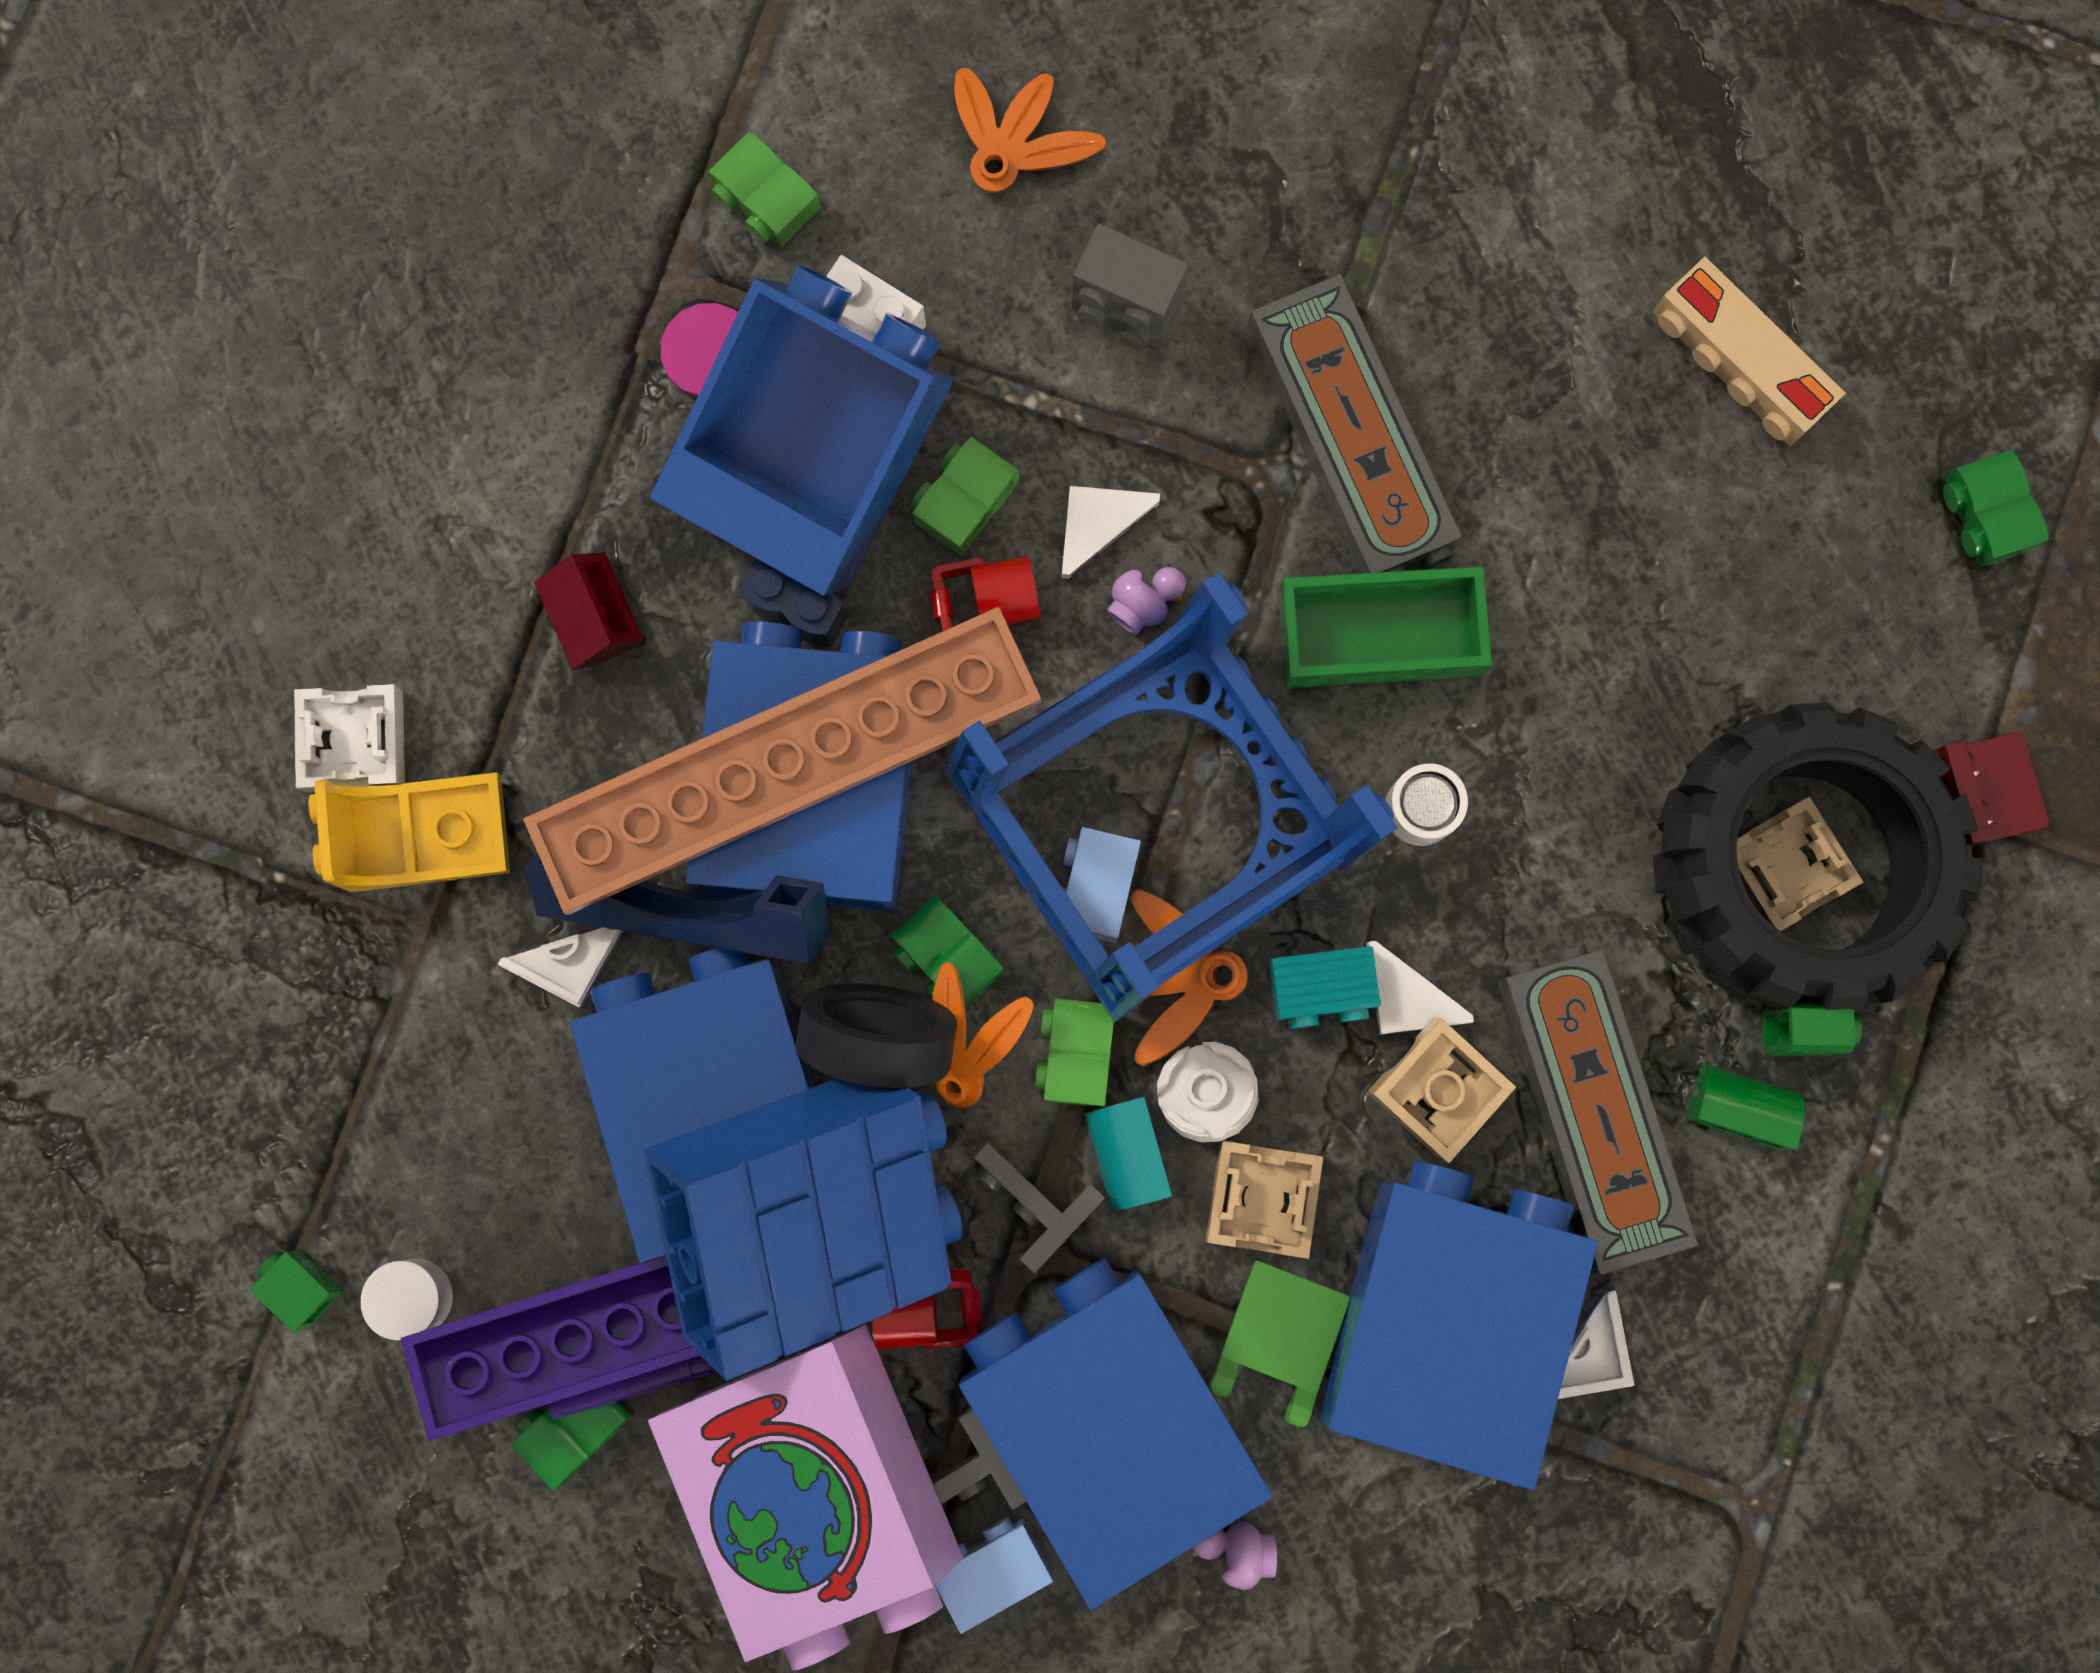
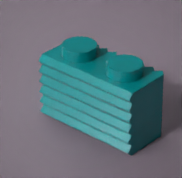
(1324, 985)

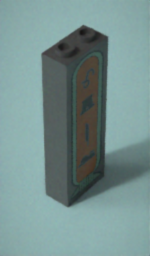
(1353, 430)
(1596, 1109)

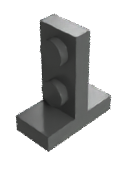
(1035, 1207)
(968, 1475)

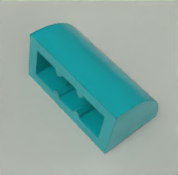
(1128, 1154)

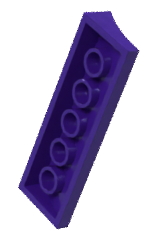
(545, 1348)

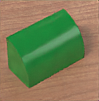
(1747, 1108)

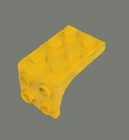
(409, 832)

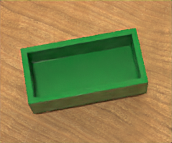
(1384, 627)

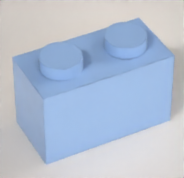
(1101, 879)
(994, 1574)

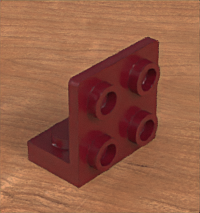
(1998, 786)

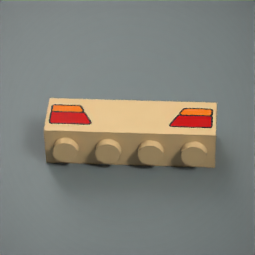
(1747, 352)

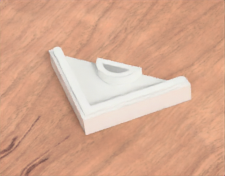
(1098, 519)
(567, 965)
(1409, 998)
(1598, 1352)

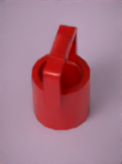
(996, 584)
(918, 1322)

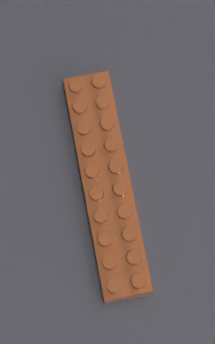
(781, 761)

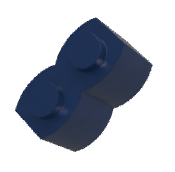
(791, 603)

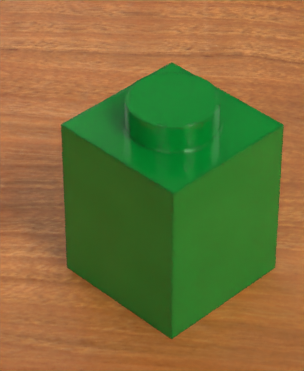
(295, 1289)

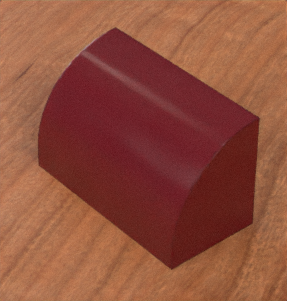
(588, 609)

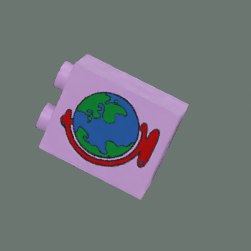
(809, 1500)

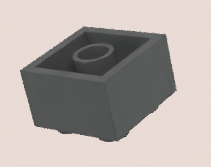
(1128, 287)

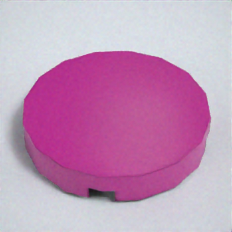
(693, 344)

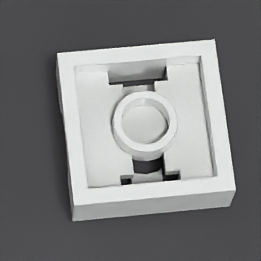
(354, 737)

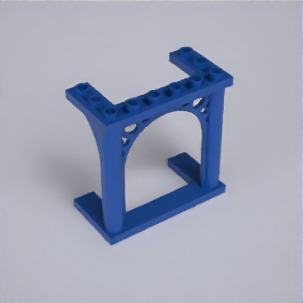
(1193, 645)

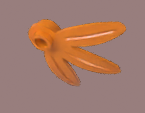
(1009, 141)
(1196, 981)
(965, 1079)

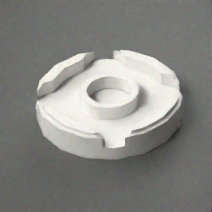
(1208, 1092)

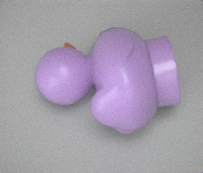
(1139, 604)
(1247, 1554)

